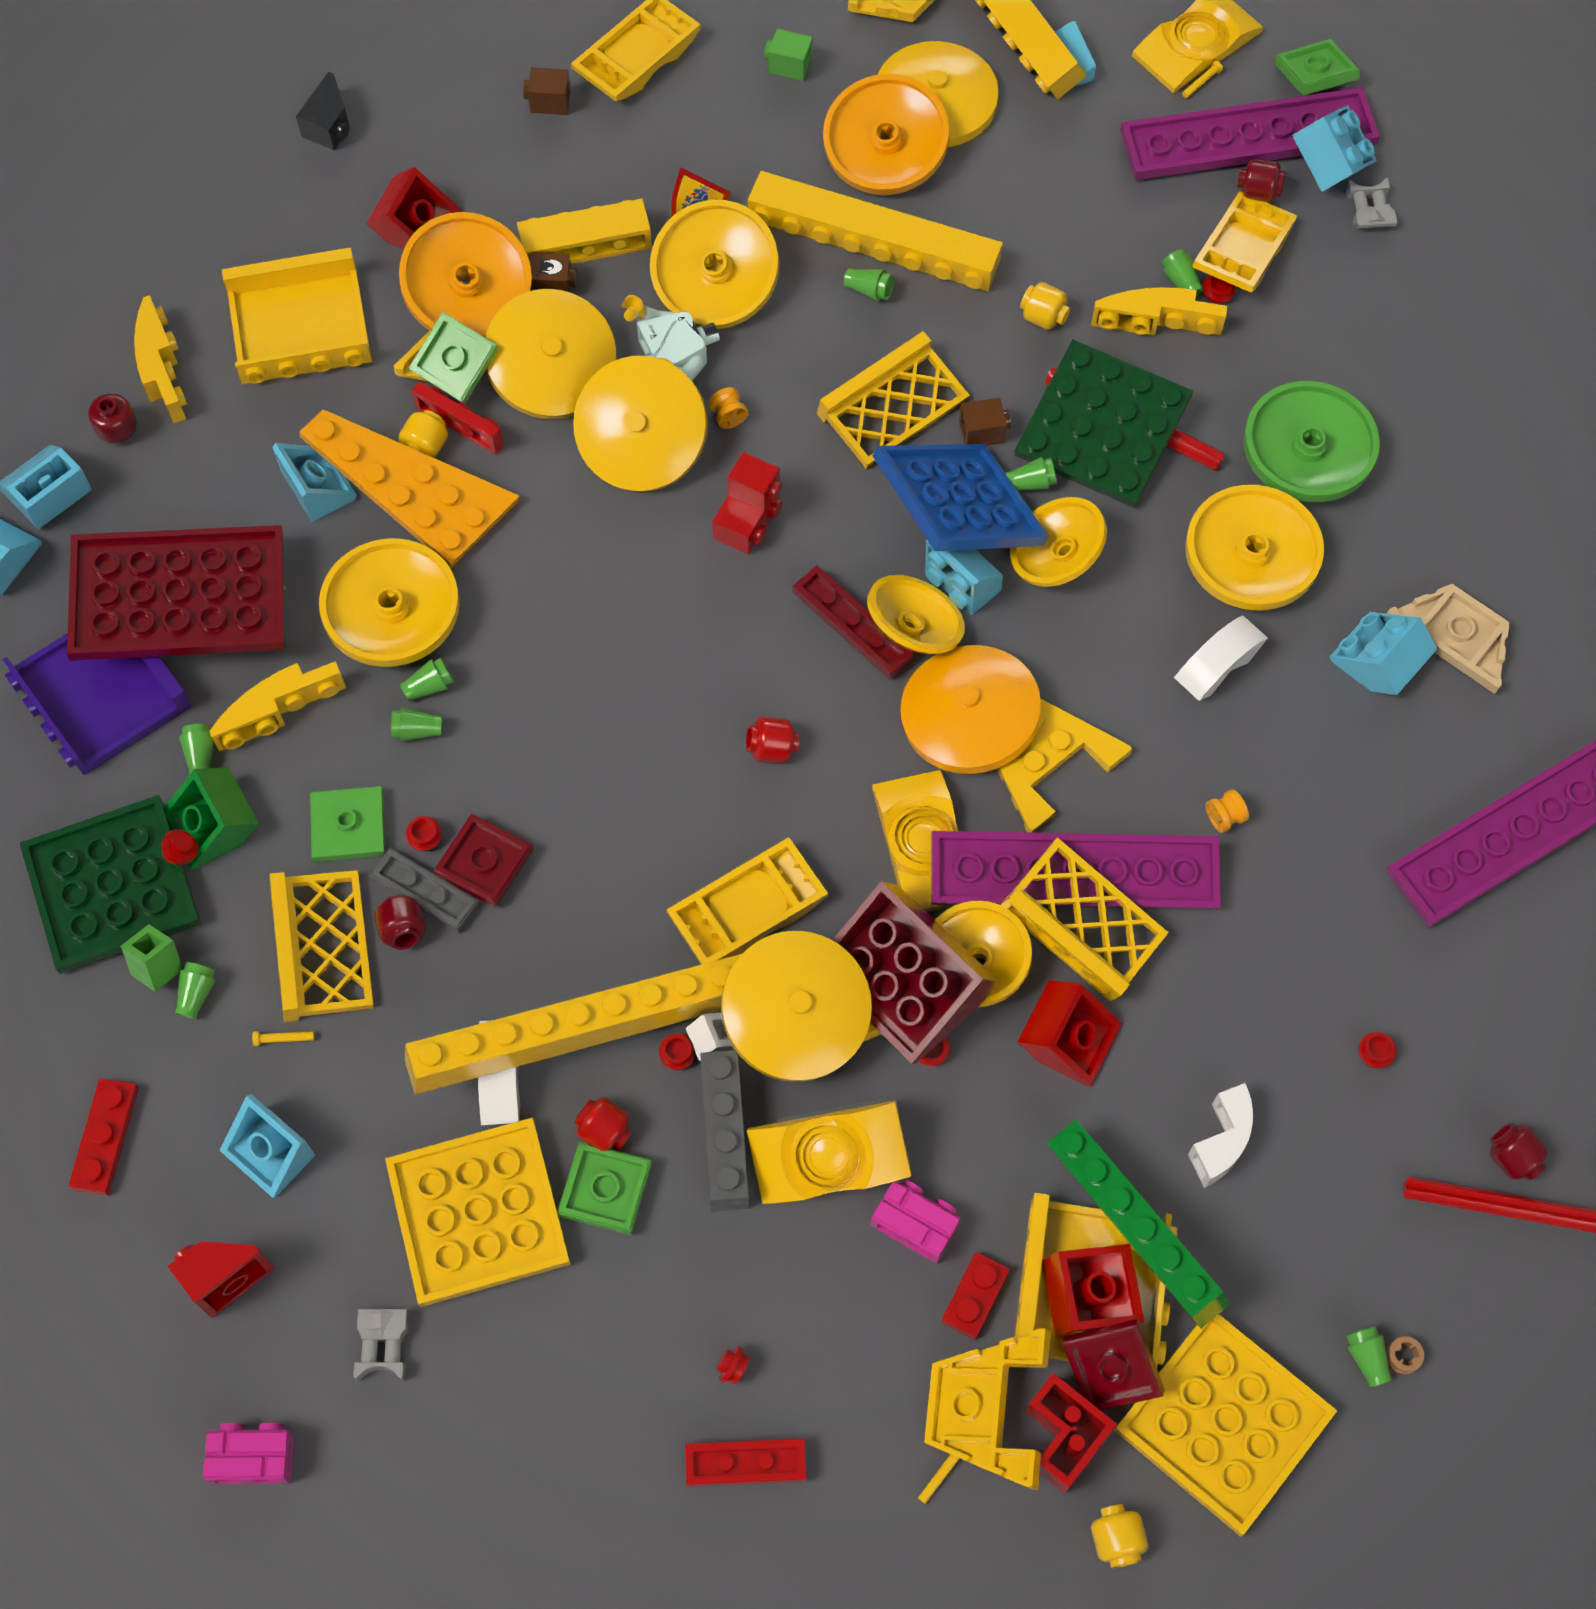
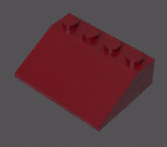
(914, 969)

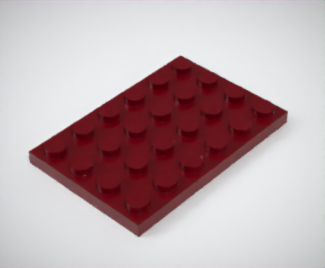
(176, 592)

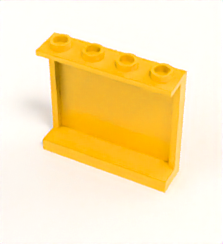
(297, 316)
(1074, 1227)

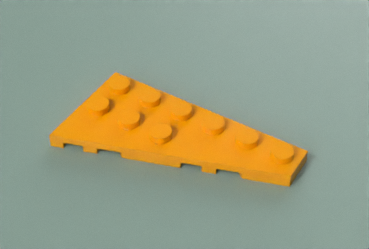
(424, 495)

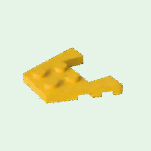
(1056, 741)
(970, 1406)

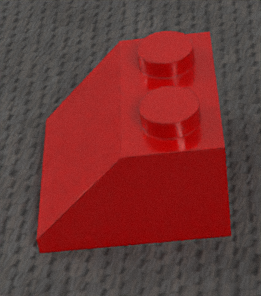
(407, 206)
(1070, 1031)
(218, 1272)
(1091, 1288)

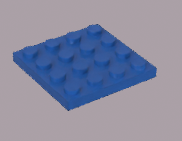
(959, 496)

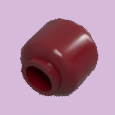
(1261, 180)
(112, 418)
(400, 922)
(1518, 1151)

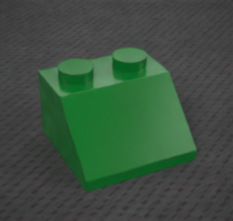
(213, 812)

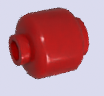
(771, 740)
(602, 1124)

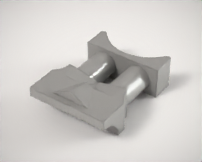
(1368, 217)
(376, 1327)

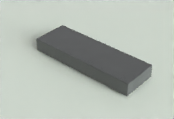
(433, 893)

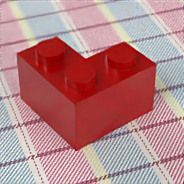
(750, 503)
(1077, 1431)

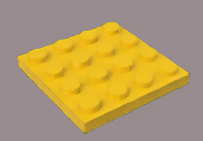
(476, 1212)
(1227, 1423)

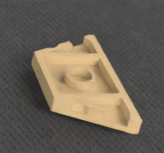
(1463, 632)

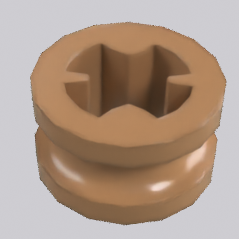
(1411, 1344)

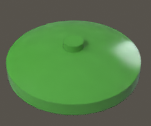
(1311, 441)

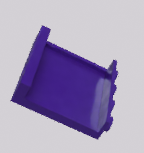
(98, 703)

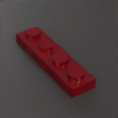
(851, 621)

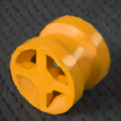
(728, 408)
(1227, 810)

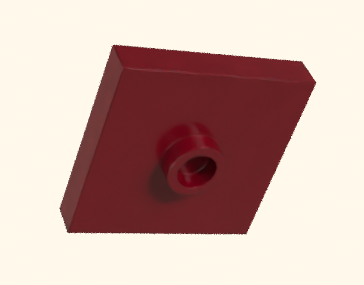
(483, 860)
(1113, 1365)

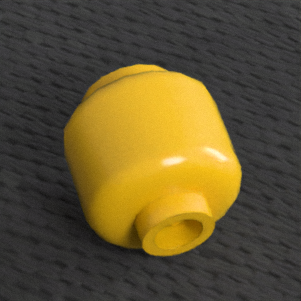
(1045, 306)
(424, 433)
(1119, 1536)

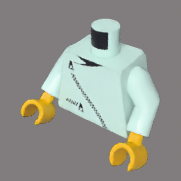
(671, 336)

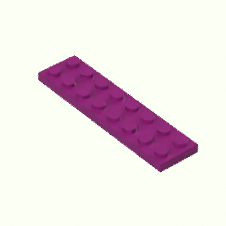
(1233, 133)
(1500, 839)
(1145, 868)

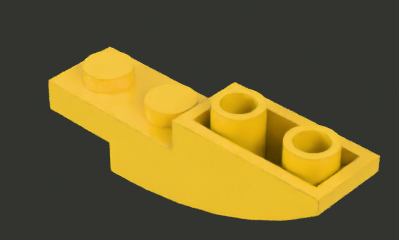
(1146, 308)
(156, 357)
(261, 707)

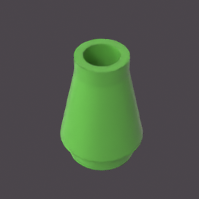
(1180, 271)
(870, 282)
(1033, 475)
(429, 679)
(413, 724)
(197, 746)
(193, 989)
(1370, 1354)

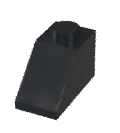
(324, 115)

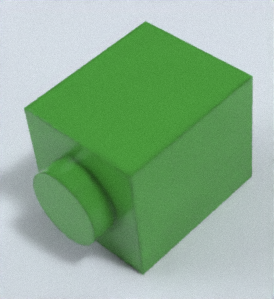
(789, 54)
(152, 957)

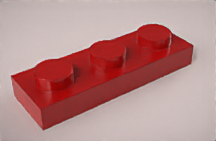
(459, 417)
(103, 1137)
(745, 1462)

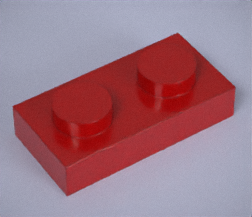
(975, 1296)

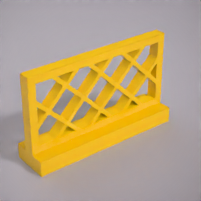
(882, 374)
(1072, 947)
(290, 955)

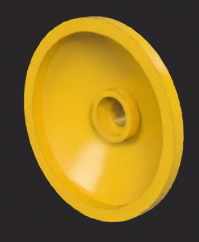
(1073, 543)
(915, 614)
(996, 936)

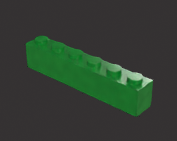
(1139, 1224)

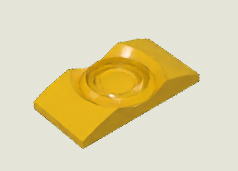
(1193, 41)
(637, 48)
(1245, 242)
(908, 815)
(748, 903)
(829, 1153)

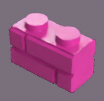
(916, 1220)
(249, 1455)

